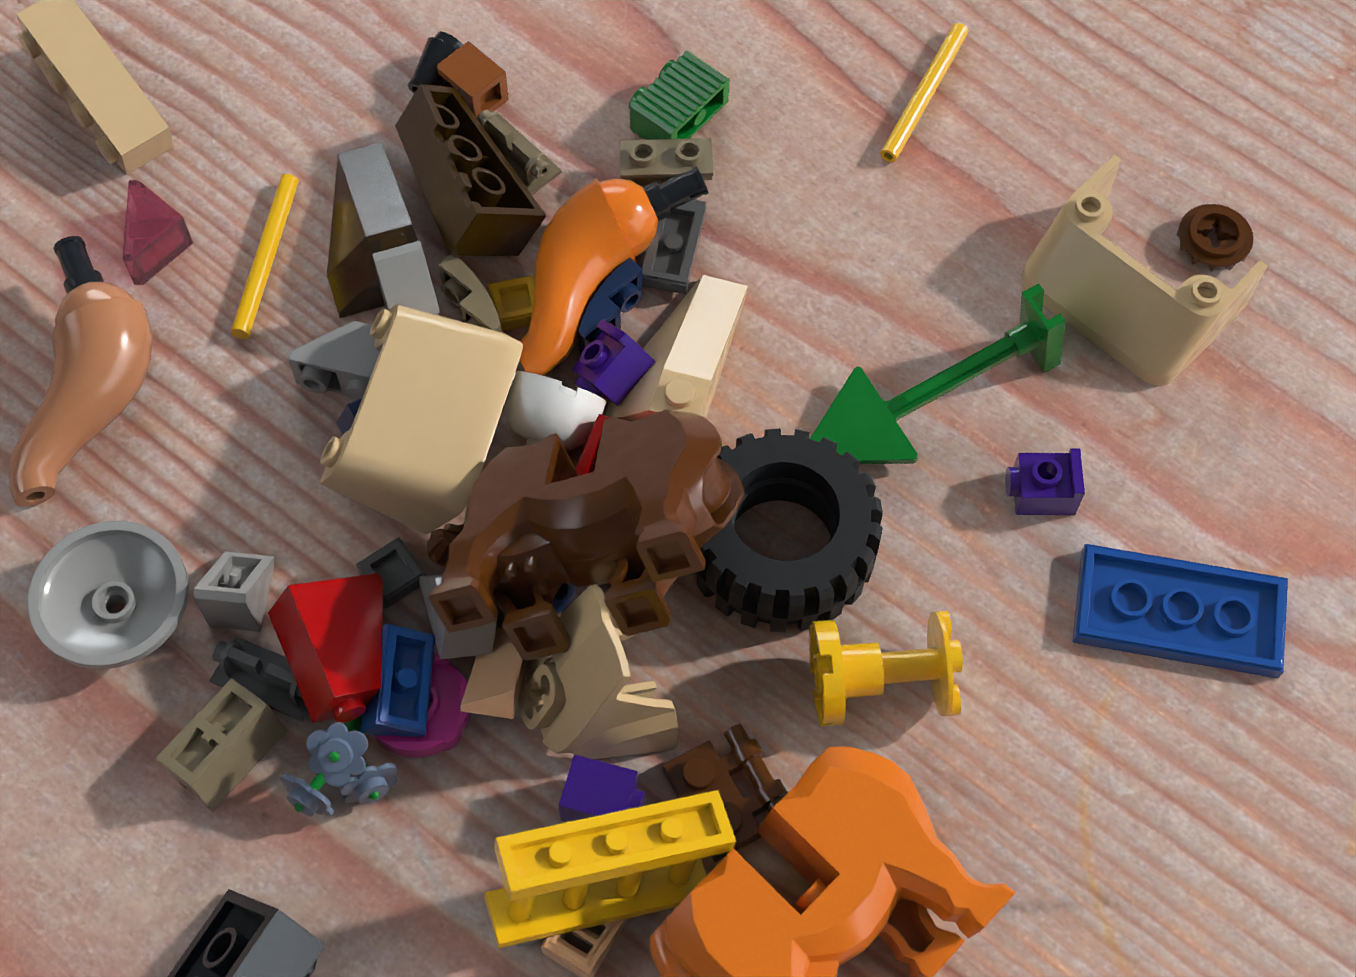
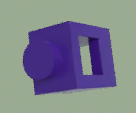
(611, 364)
(1046, 483)

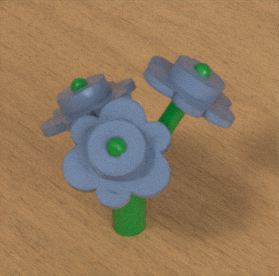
(334, 759)

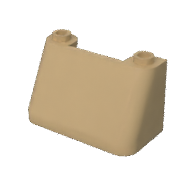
(423, 417)

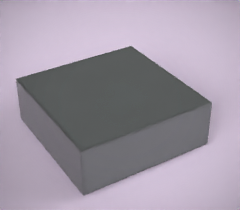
(397, 570)

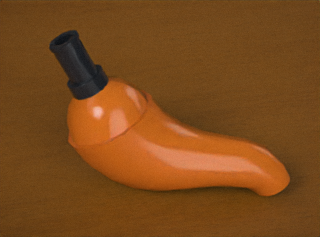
(584, 246)

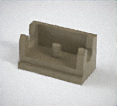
(222, 744)

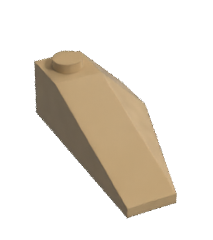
(687, 353)

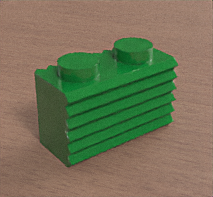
(678, 100)

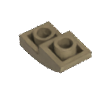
(468, 293)

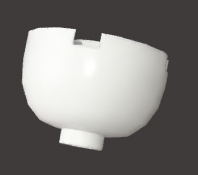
(544, 407)

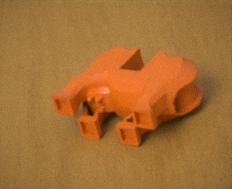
(873, 871)

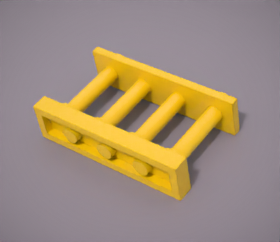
(604, 867)

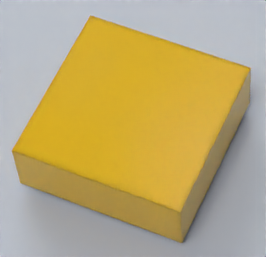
(513, 301)

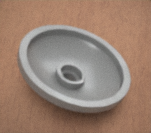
(91, 574)

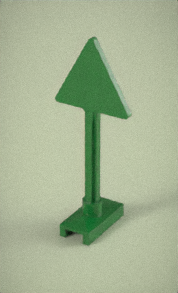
(869, 425)

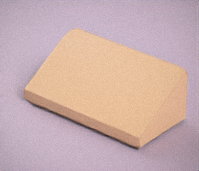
(496, 680)

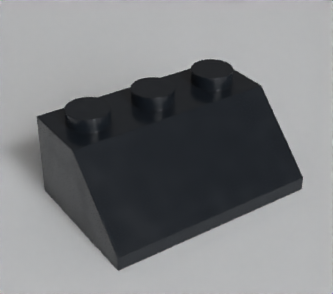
(249, 941)

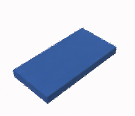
(1181, 611)

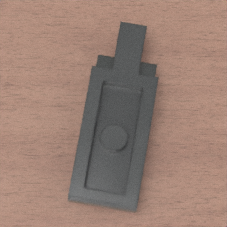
(674, 248)

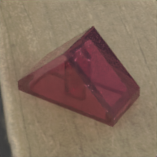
(152, 233)

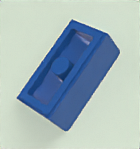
(404, 694)

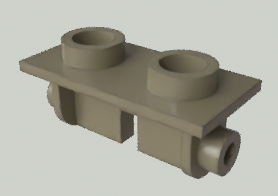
(526, 159)
(653, 159)

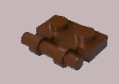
(704, 771)

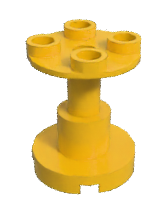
(864, 669)

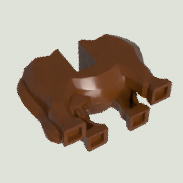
(627, 523)

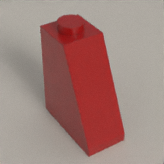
(333, 643)

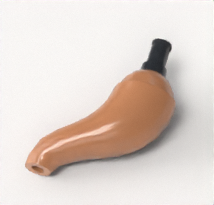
(98, 368)

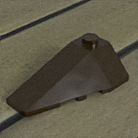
(365, 220)

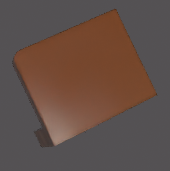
(476, 77)

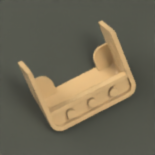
(1120, 300)

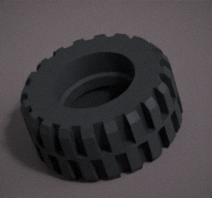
(802, 589)

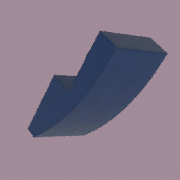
(616, 295)

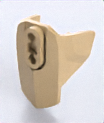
(583, 695)

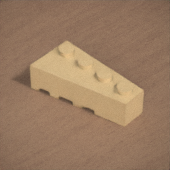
(93, 83)

